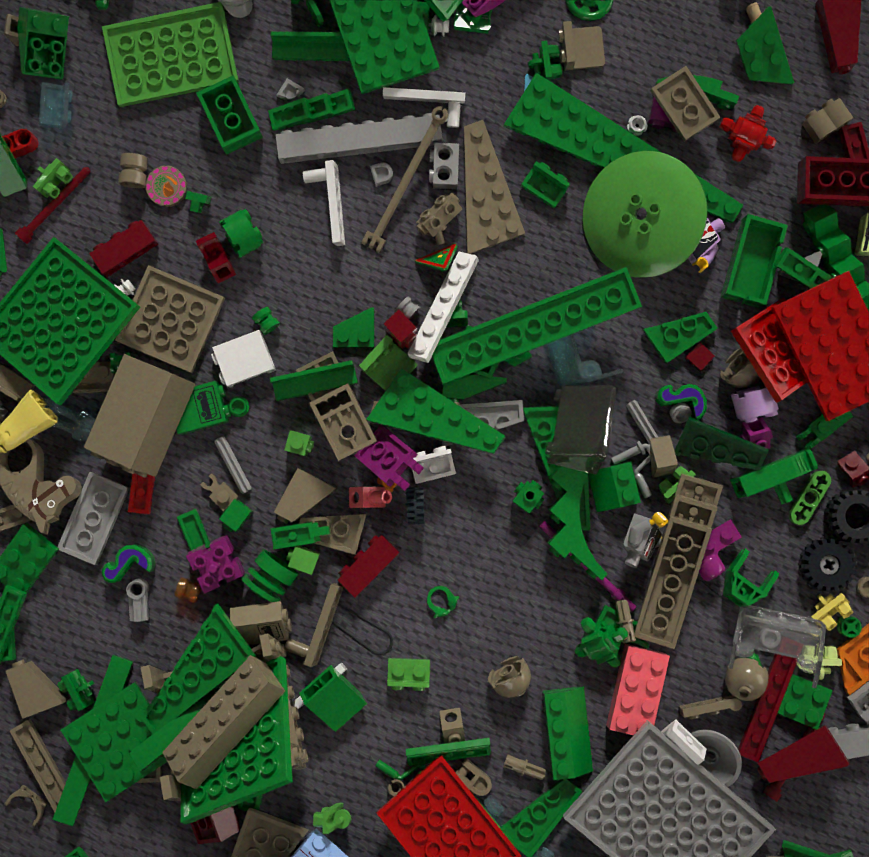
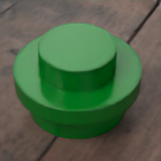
(238, 406)

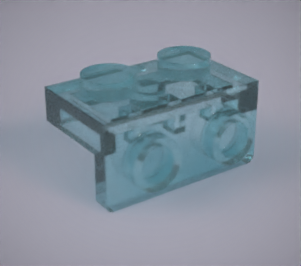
(54, 105)

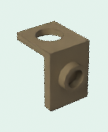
(452, 730)

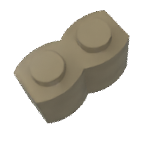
(827, 120)

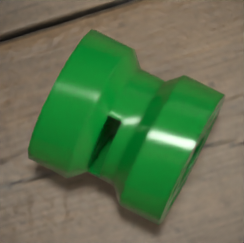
(265, 320)

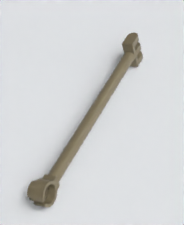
(376, 236)

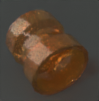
(188, 590)

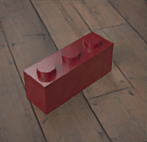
(123, 248)
(401, 330)
(368, 564)

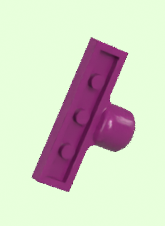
(719, 539)

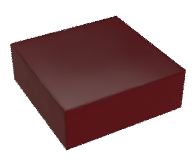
(699, 356)

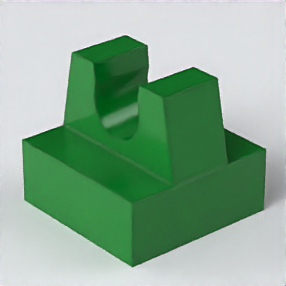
(197, 201)

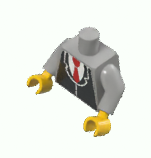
(643, 537)

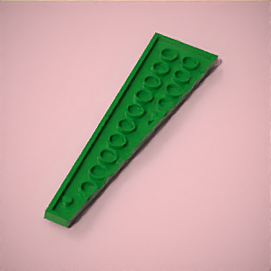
(578, 129)

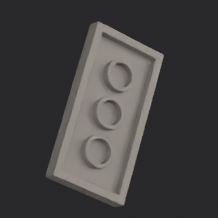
(93, 518)

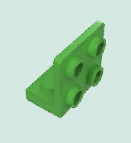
(386, 362)

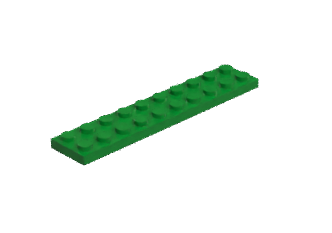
(536, 325)

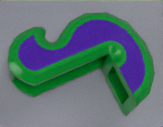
(685, 393)
(124, 559)

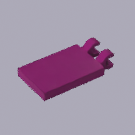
(389, 458)

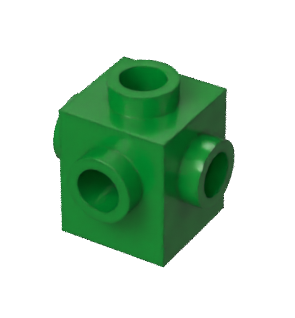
(528, 504)

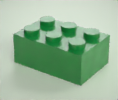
(229, 115)

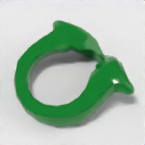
(440, 612)

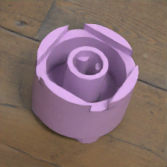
(754, 403)

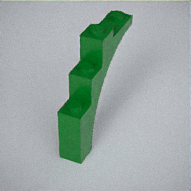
(567, 510)

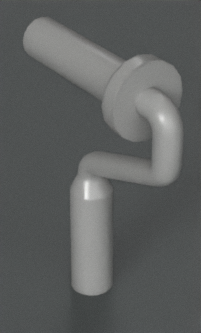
(638, 477)

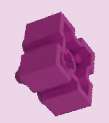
(215, 563)

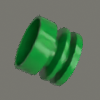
(269, 577)

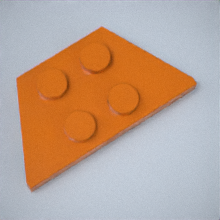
(855, 661)

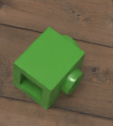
(299, 443)
(302, 559)

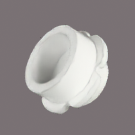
(637, 120)

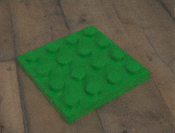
(108, 736)

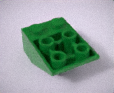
(42, 42)

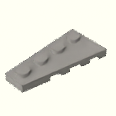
(496, 413)

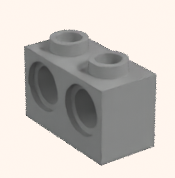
(447, 166)

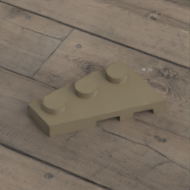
(344, 529)

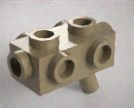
(436, 218)

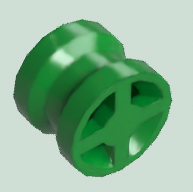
(852, 629)

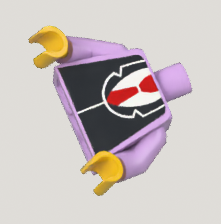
(708, 245)

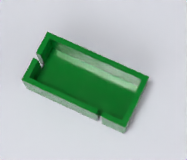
(753, 261)

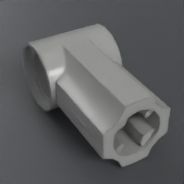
(138, 602)

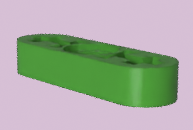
(818, 496)

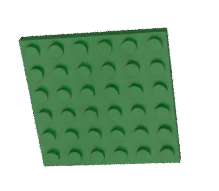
(60, 320)
(252, 767)

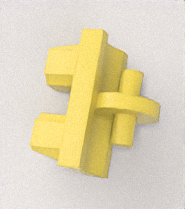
(829, 606)

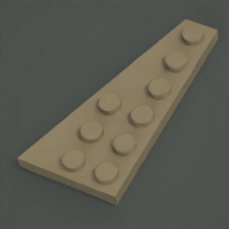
(489, 204)

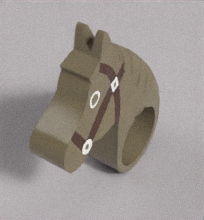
(32, 495)

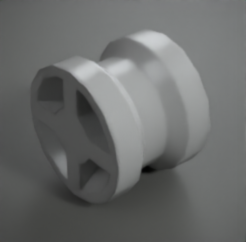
(408, 308)

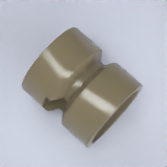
(133, 168)

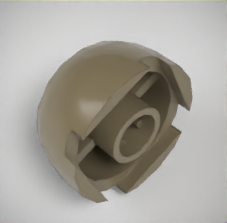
(744, 371)
(512, 678)
(747, 679)

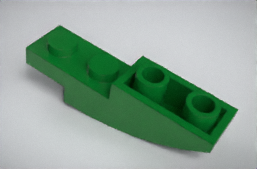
(712, 90)

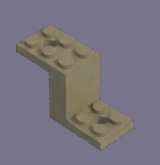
(339, 409)

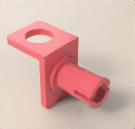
(369, 497)

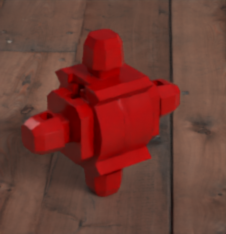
(747, 133)

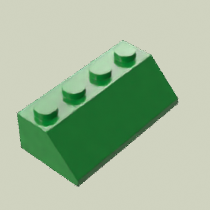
(567, 732)

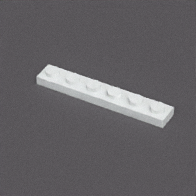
(443, 307)

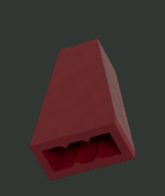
(840, 32)
(806, 756)

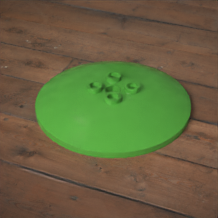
(673, 219)

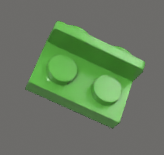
(408, 673)

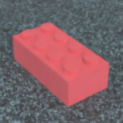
(637, 689)

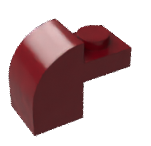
(216, 257)

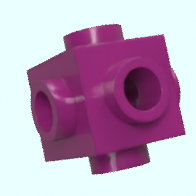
(757, 432)

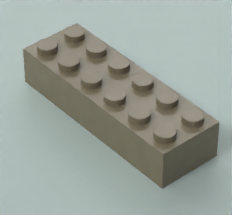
(223, 722)

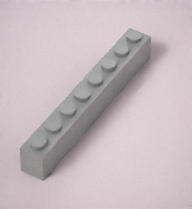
(354, 139)

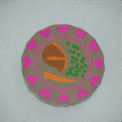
(166, 186)

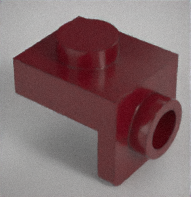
(854, 469)

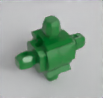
(601, 642)

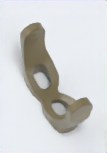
(38, 801)

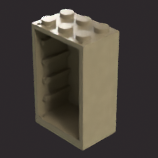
(139, 417)

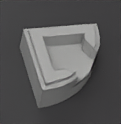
(290, 90)

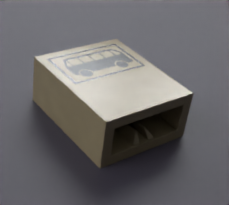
(261, 619)

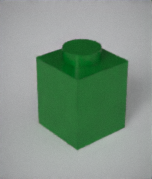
(235, 516)

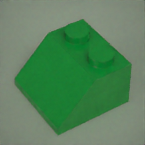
(614, 487)

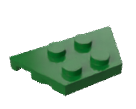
(764, 51)

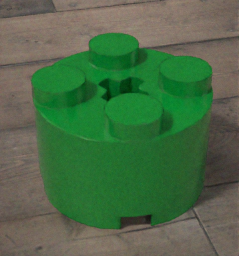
(240, 233)

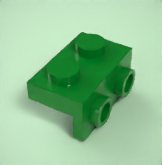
(545, 184)

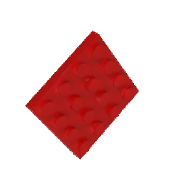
(770, 353)

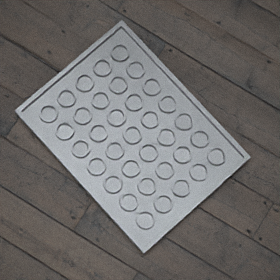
(664, 805)

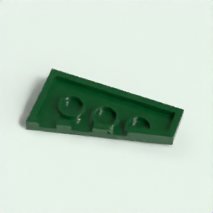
(713, 444)

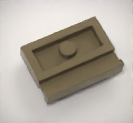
(97, 379)

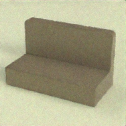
(13, 384)

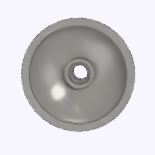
(727, 760)

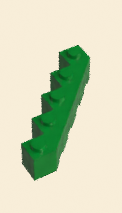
(835, 246)

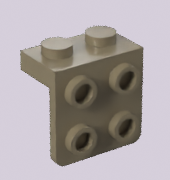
(581, 47)

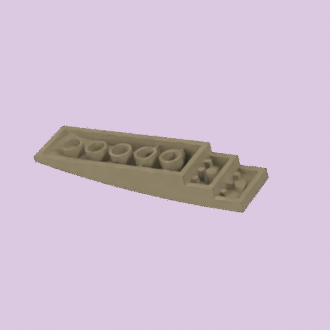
(678, 560)

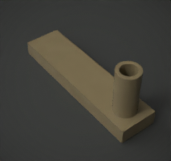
(313, 652)

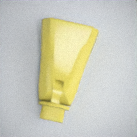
(25, 421)

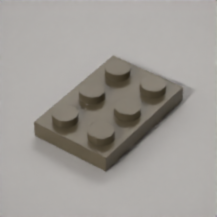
(685, 103)

